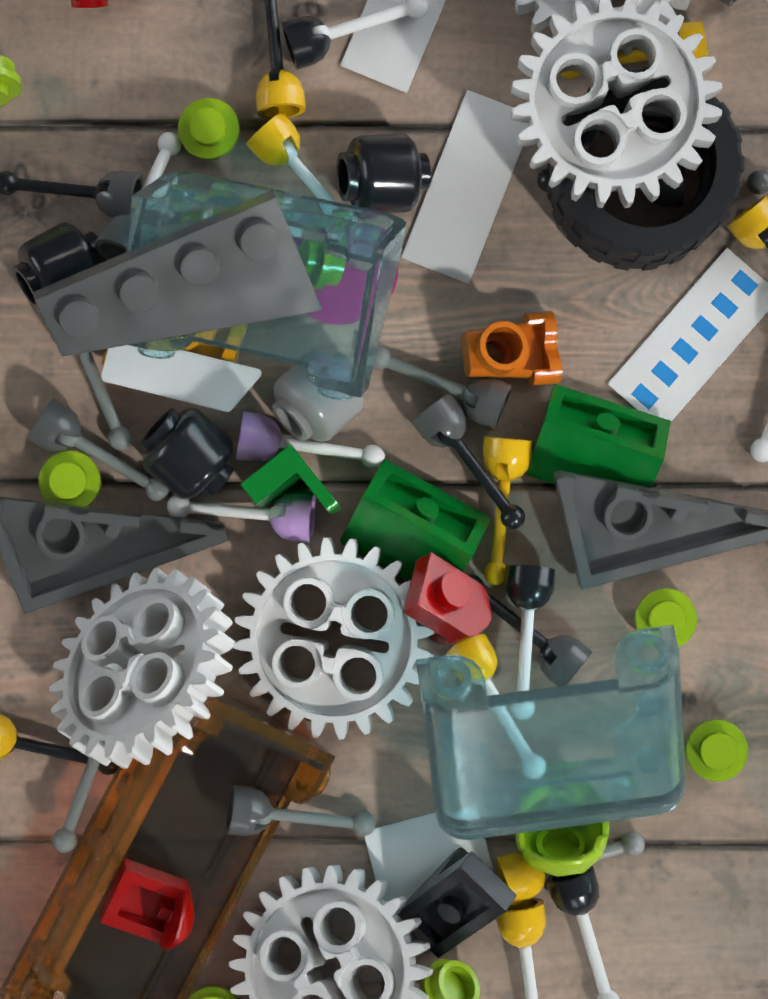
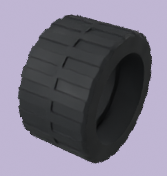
(641, 247)

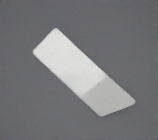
(182, 377)

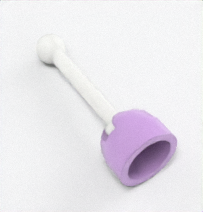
(262, 438)
(290, 516)

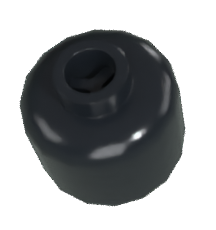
(383, 173)
(54, 257)
(187, 453)

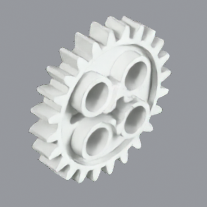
(639, 153)
(142, 668)
(326, 694)
(378, 940)

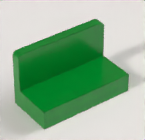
(598, 440)
(283, 473)
(413, 520)

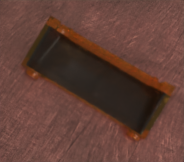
(173, 822)

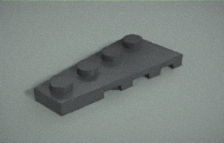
(192, 281)

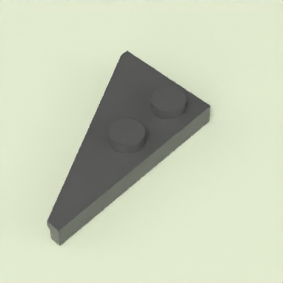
(638, 529)
(72, 549)

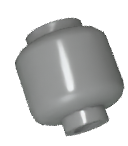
(306, 411)

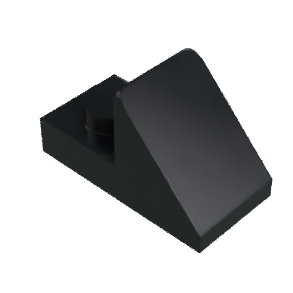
(457, 901)

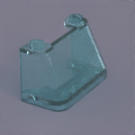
(347, 255)
(555, 750)

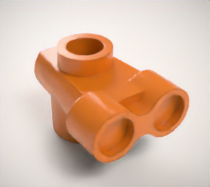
(525, 348)

